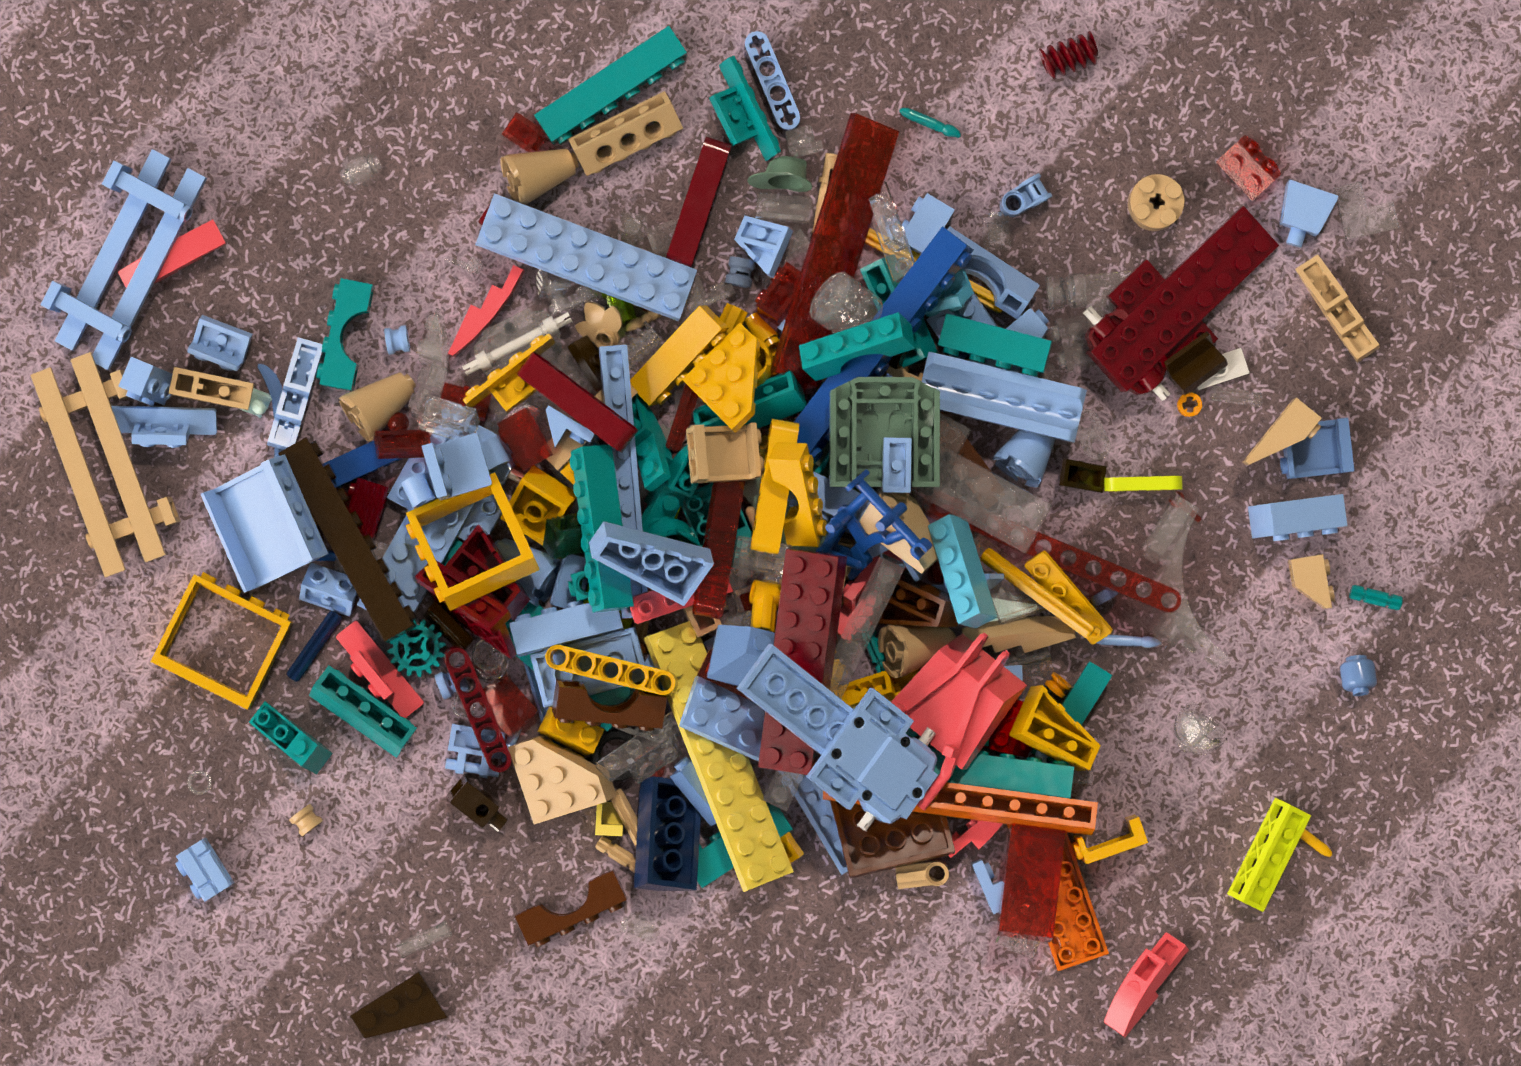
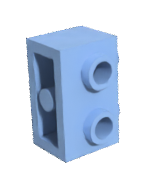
(146, 382)

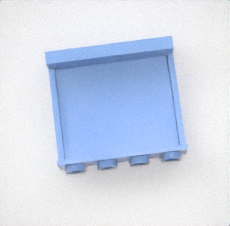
(264, 524)

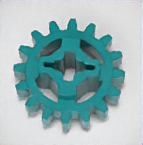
(426, 655)

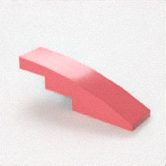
(185, 251)
(479, 319)

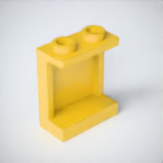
(1114, 846)

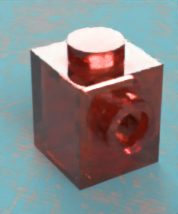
(524, 133)

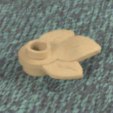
(600, 323)

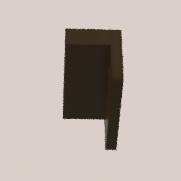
(1195, 364)

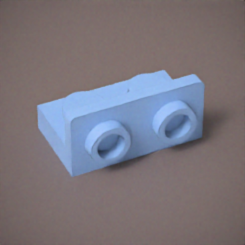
(328, 589)

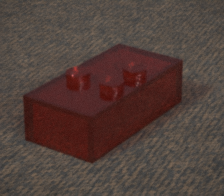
(1031, 883)

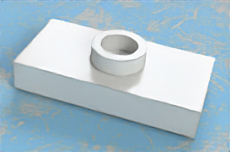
(1235, 368)

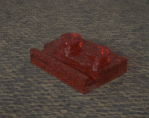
(509, 705)

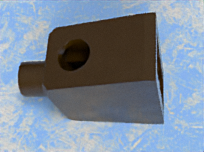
(468, 796)

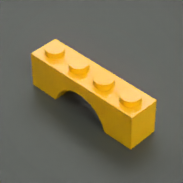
(793, 468)

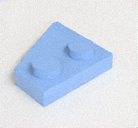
(763, 242)

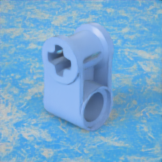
(1029, 195)

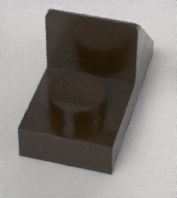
(1082, 475)

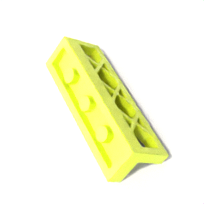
(1271, 855)

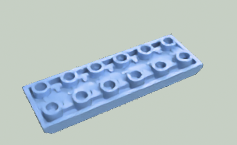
(1005, 397)

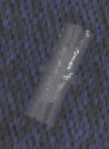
(424, 939)

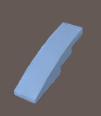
(295, 394)

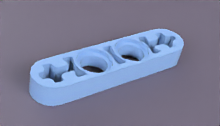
(774, 80)

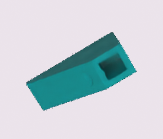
(290, 738)

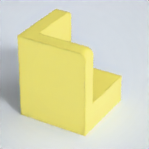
(608, 820)

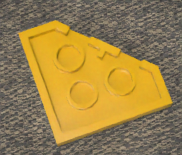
(729, 377)

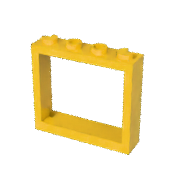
(488, 580)
(200, 679)

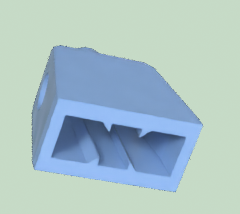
(1305, 211)

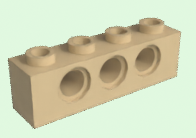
(629, 121)

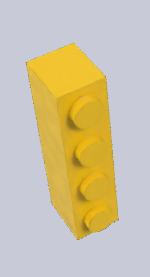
(678, 355)

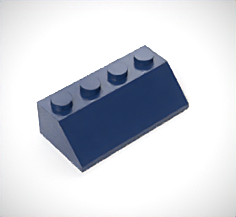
(666, 838)

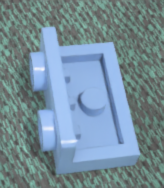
(220, 343)

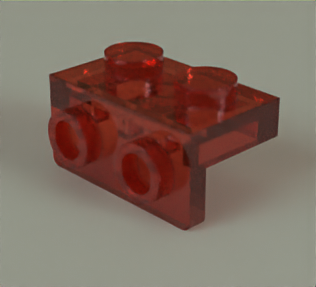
(1249, 167)
(524, 439)

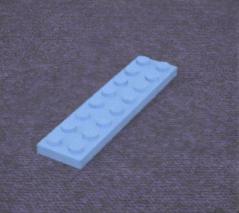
(586, 257)

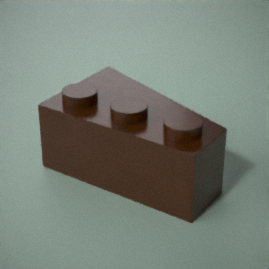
(918, 605)

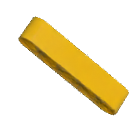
(772, 495)
(599, 666)

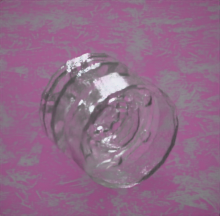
(844, 304)

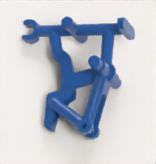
(858, 556)

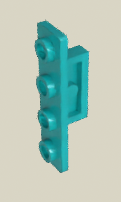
(741, 113)

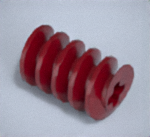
(1069, 55)

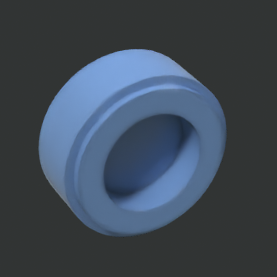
(1102, 597)

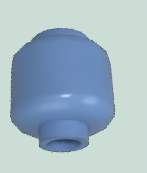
(1358, 675)

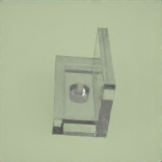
(1035, 664)

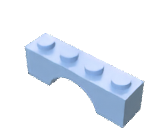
(1009, 286)

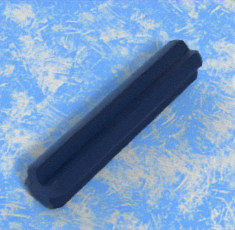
(314, 646)

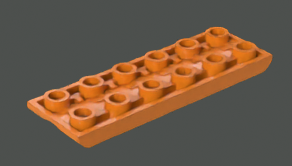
(1076, 927)

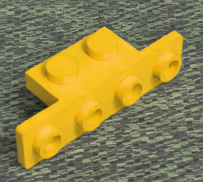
(505, 383)
(1053, 579)

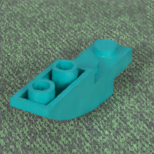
(650, 446)
(670, 495)

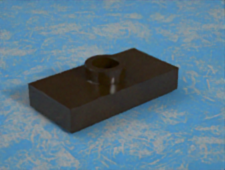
(588, 360)

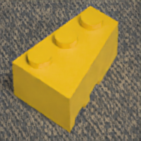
(1052, 731)

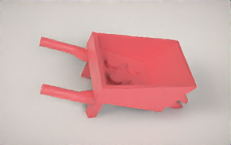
(960, 698)

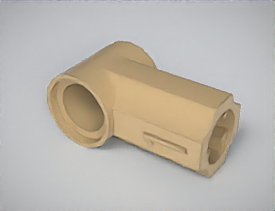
(918, 874)

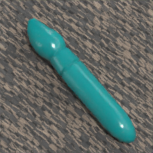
(946, 129)

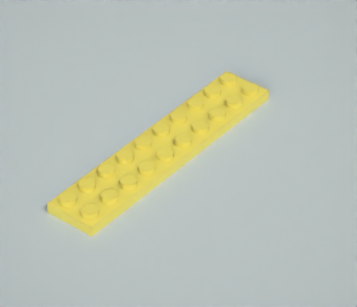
(723, 773)

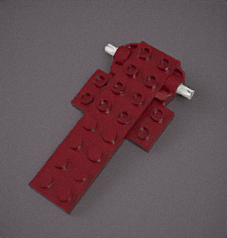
(1164, 315)

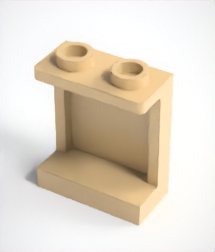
(722, 455)

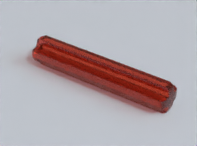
(682, 419)

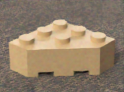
(557, 779)

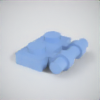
(464, 742)

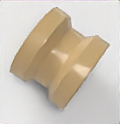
(306, 820)

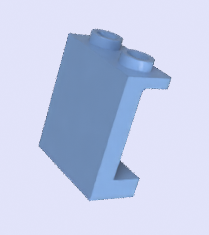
(1323, 454)

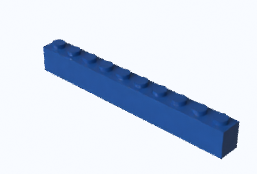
(912, 299)

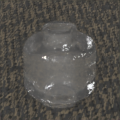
(361, 169)

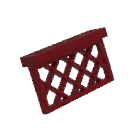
(481, 616)

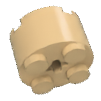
(1170, 196)

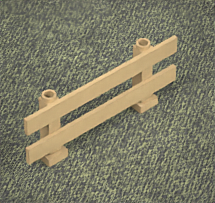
(140, 518)

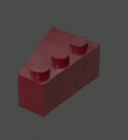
(479, 555)

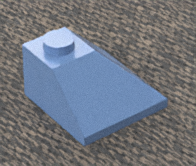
(736, 652)

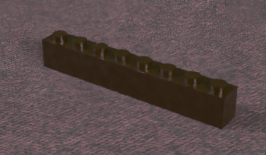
(348, 541)

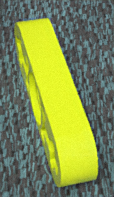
(1143, 483)

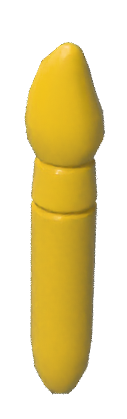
(1315, 843)

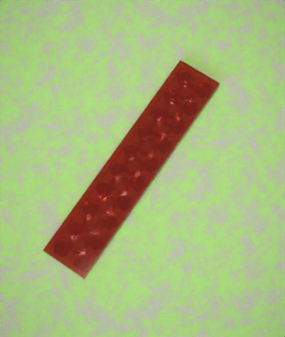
(837, 233)

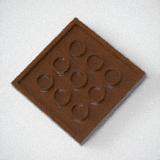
(890, 845)

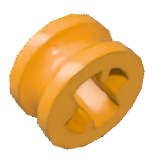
(1196, 410)
(1058, 685)

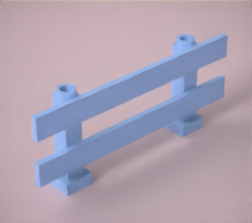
(142, 192)

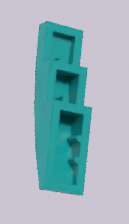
(1084, 694)

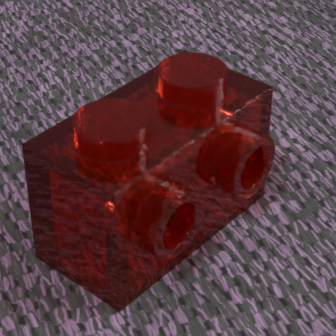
(776, 300)

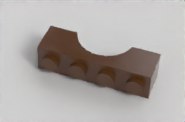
(640, 709)
(540, 923)

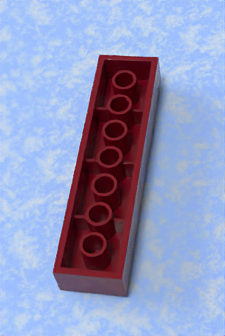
(808, 636)

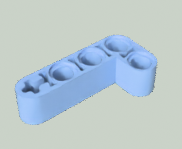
(420, 487)

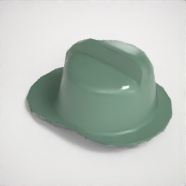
(783, 173)

